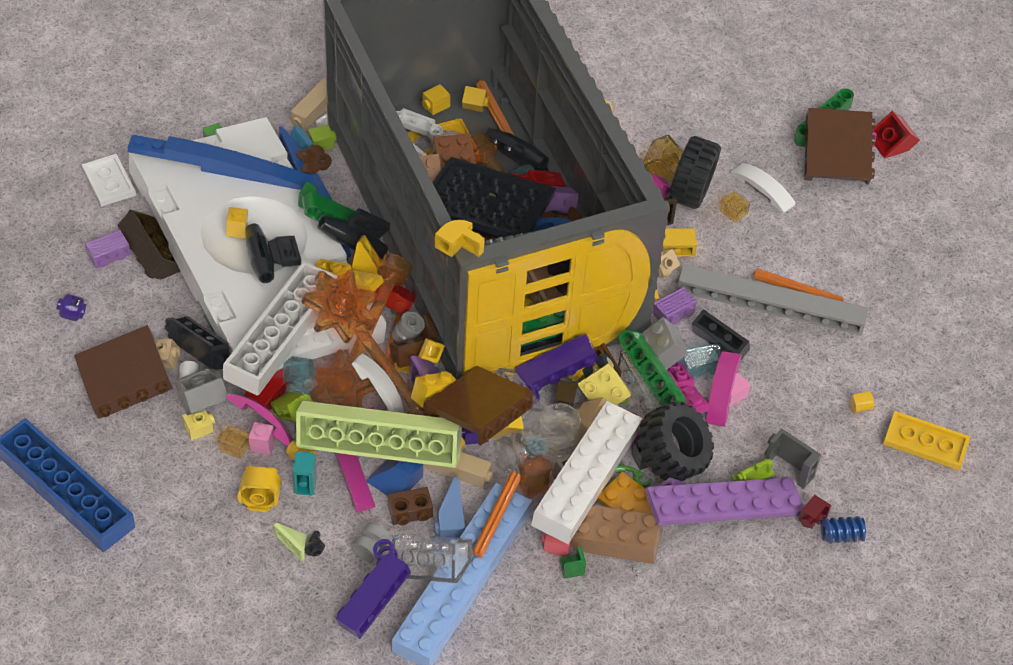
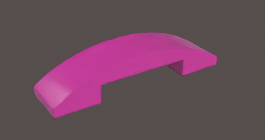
(722, 388)
(281, 431)

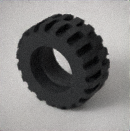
(695, 171)
(659, 447)

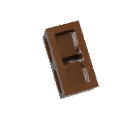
(409, 502)

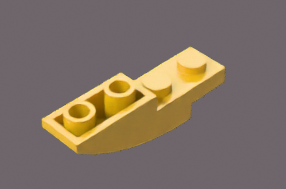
(363, 280)

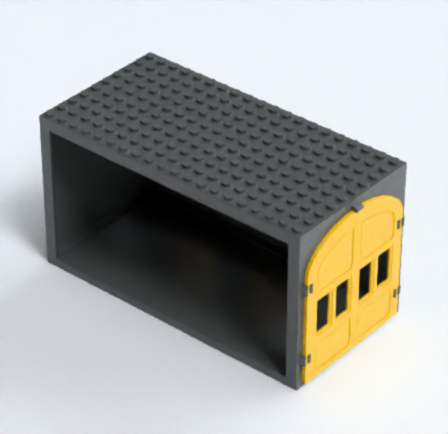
(383, 61)

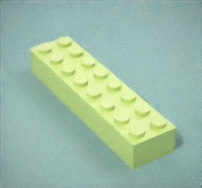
(378, 434)

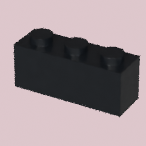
(718, 333)

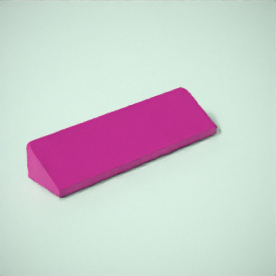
(355, 482)

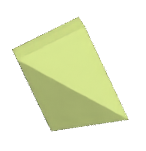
(292, 539)

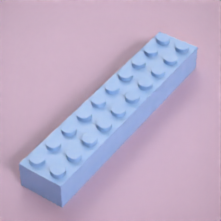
(445, 603)

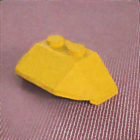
(365, 257)

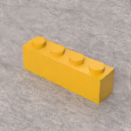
(681, 240)

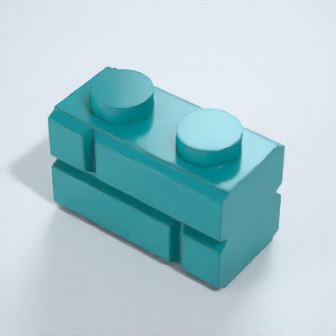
(304, 473)

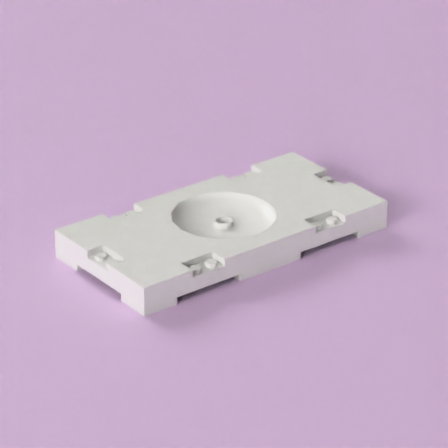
(217, 268)

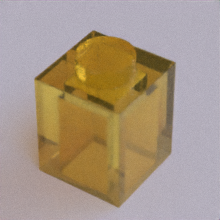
(734, 206)
(233, 442)

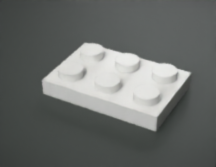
(108, 180)

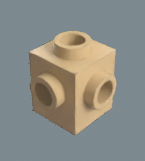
(668, 262)
(168, 351)

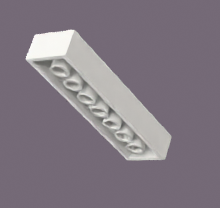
(274, 333)
(586, 472)

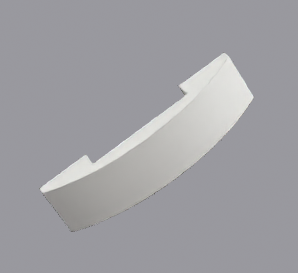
(766, 184)
(384, 386)

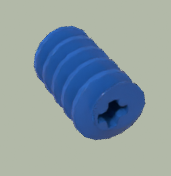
(843, 528)

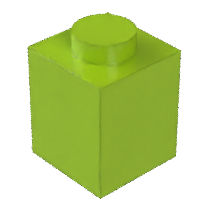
(323, 137)

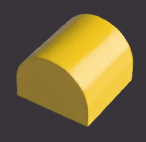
(431, 350)
(862, 402)

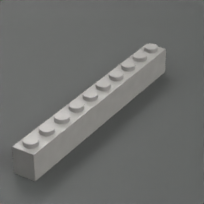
(773, 299)

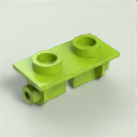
(758, 471)

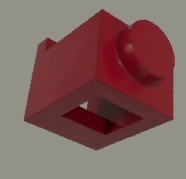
(814, 512)

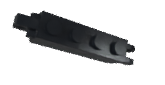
(198, 341)

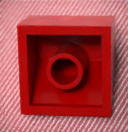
(894, 135)

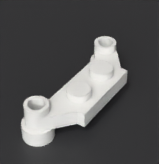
(420, 124)

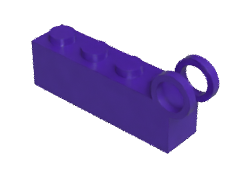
(557, 364)
(375, 591)

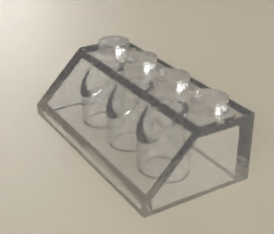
(641, 395)
(434, 556)

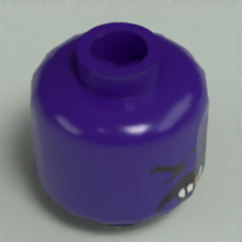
(71, 307)

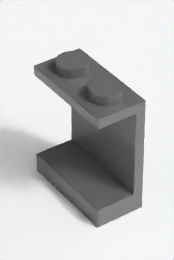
(795, 453)

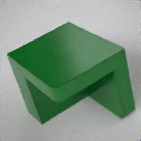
(573, 565)

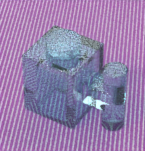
(299, 372)

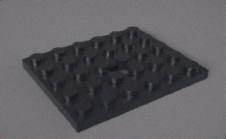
(513, 211)

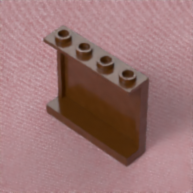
(839, 144)
(123, 372)
(481, 403)

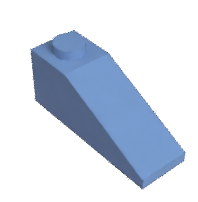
(450, 515)

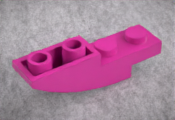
(686, 385)

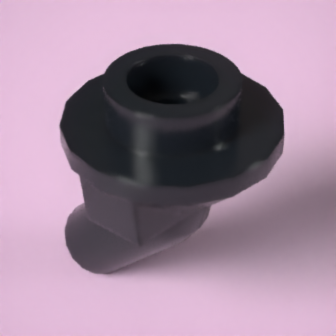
(315, 545)

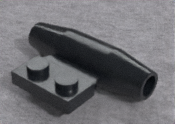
(518, 149)
(358, 224)
(265, 253)

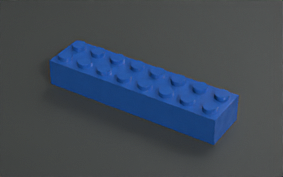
(65, 485)

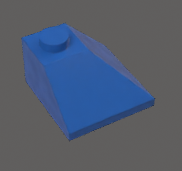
(396, 476)

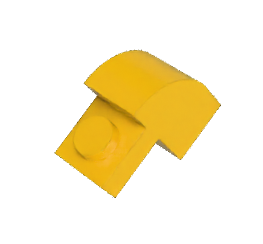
(458, 235)

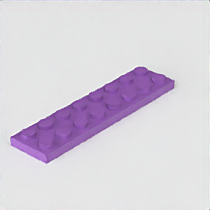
(724, 501)

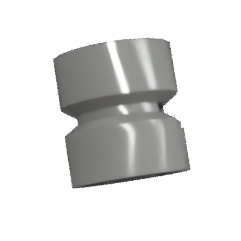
(408, 326)
(364, 544)

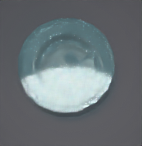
(536, 446)

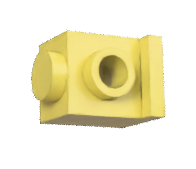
(198, 424)

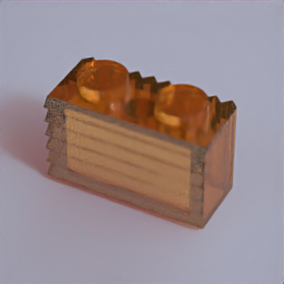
(535, 476)

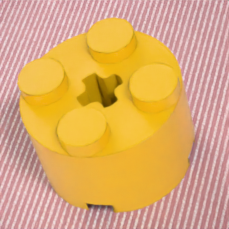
(259, 488)

